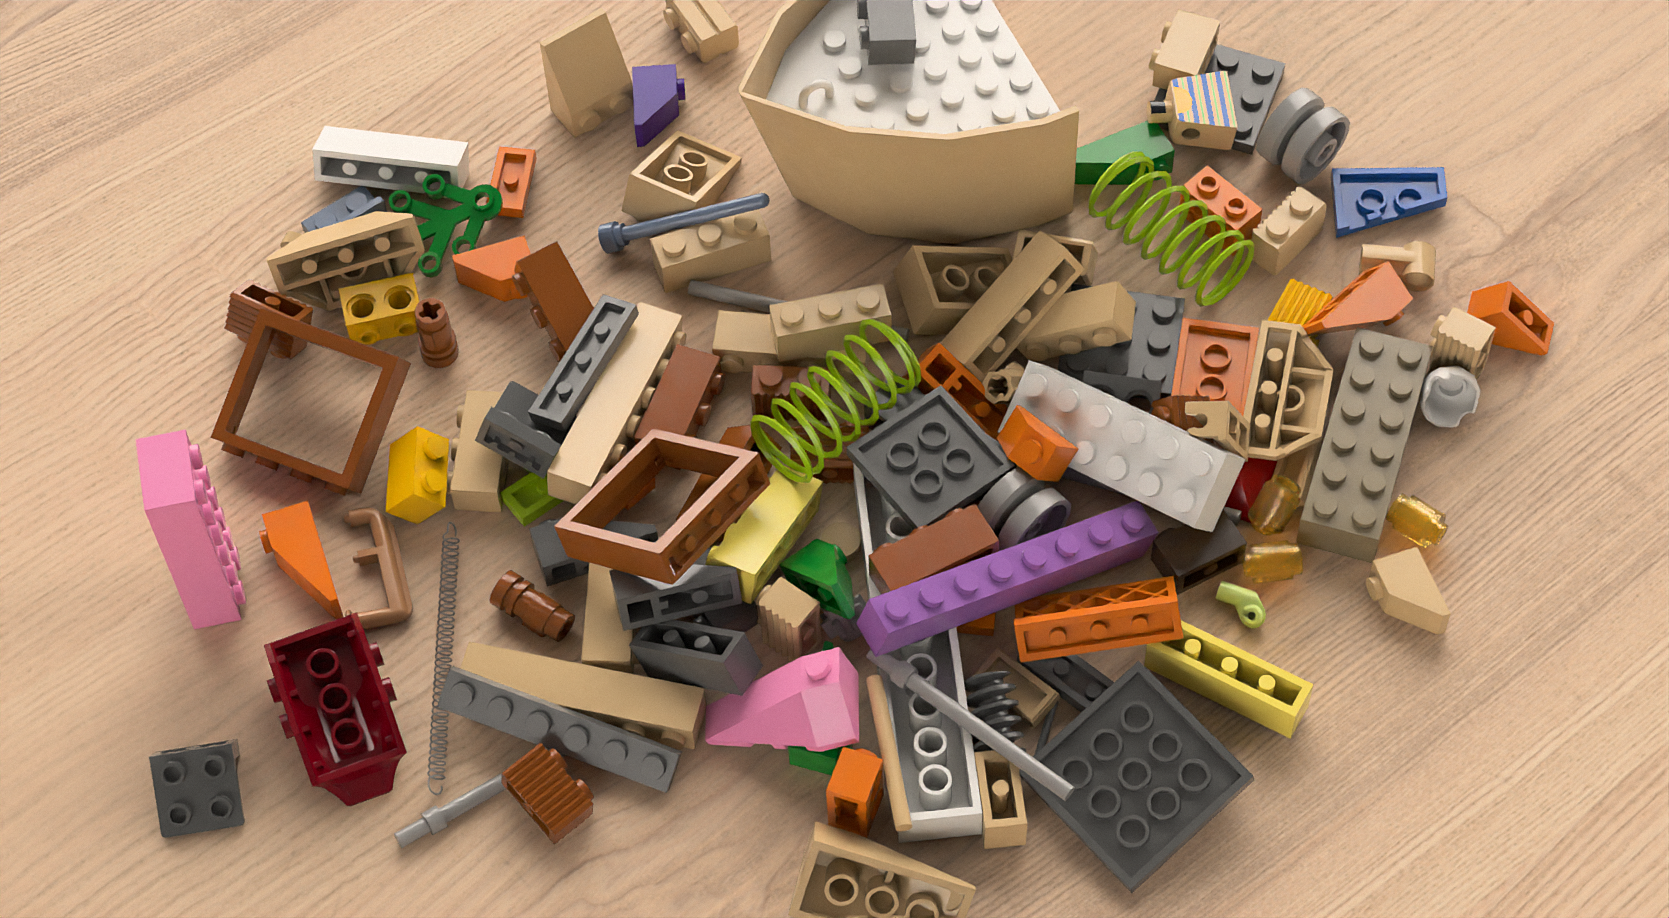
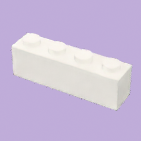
(388, 159)

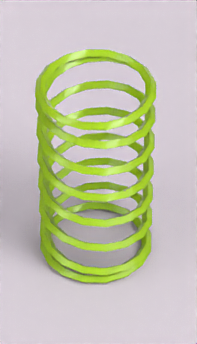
(1154, 227)
(823, 402)

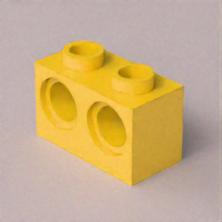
(380, 303)

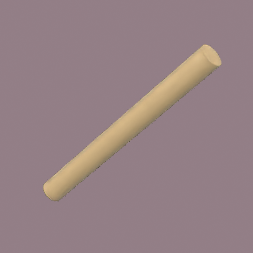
(889, 753)

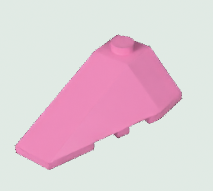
(799, 704)

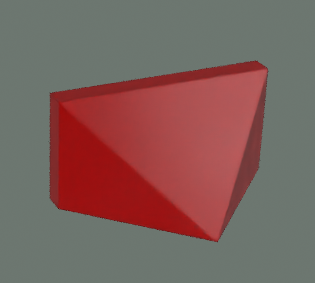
(1249, 484)

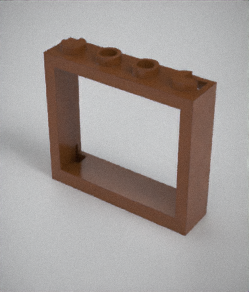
(373, 424)
(738, 485)

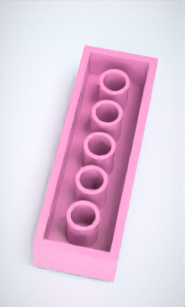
(190, 528)

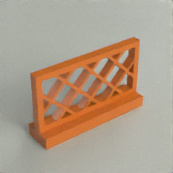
(1097, 619)

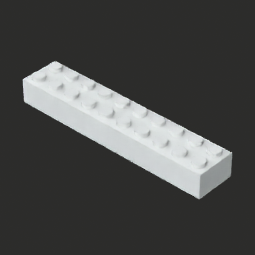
(930, 746)

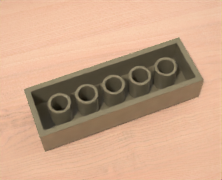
(1364, 445)

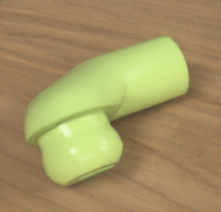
(1245, 601)

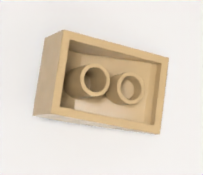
(586, 74)
(678, 178)
(945, 283)

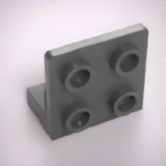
(515, 436)
(197, 788)

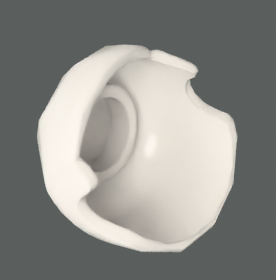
(1449, 395)

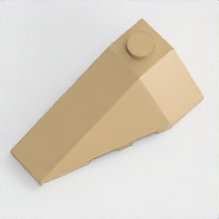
(863, 879)

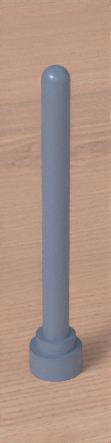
(616, 236)

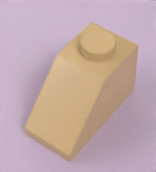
(1408, 591)

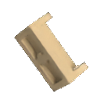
(1222, 424)

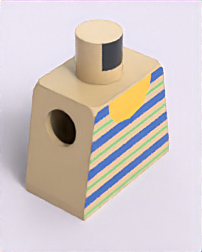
(1197, 111)

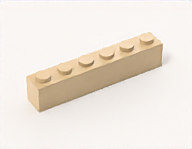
(615, 404)
(636, 703)

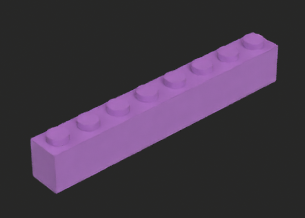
(1005, 578)

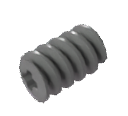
(992, 706)

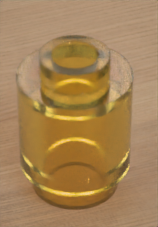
(1274, 505)
(1417, 520)
(1272, 561)

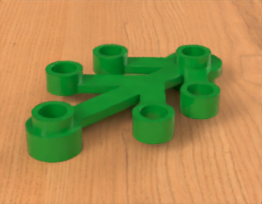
(443, 221)

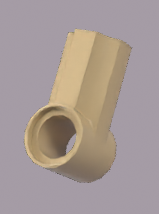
(1412, 263)
(1002, 385)

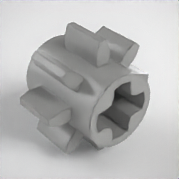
(844, 628)

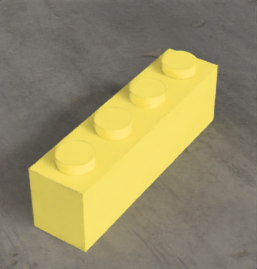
(767, 531)
(1232, 678)

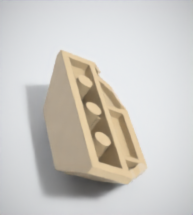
(345, 256)
(1286, 392)

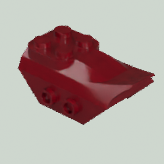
(338, 708)

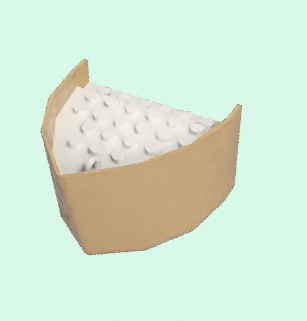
(917, 149)

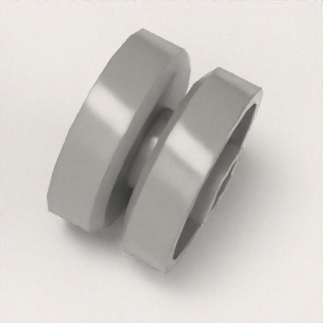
(1302, 135)
(1022, 508)

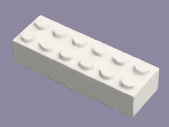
(1131, 447)

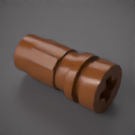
(436, 336)
(535, 609)

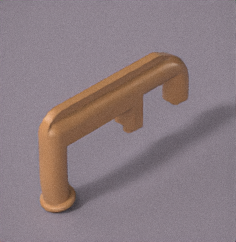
(391, 567)

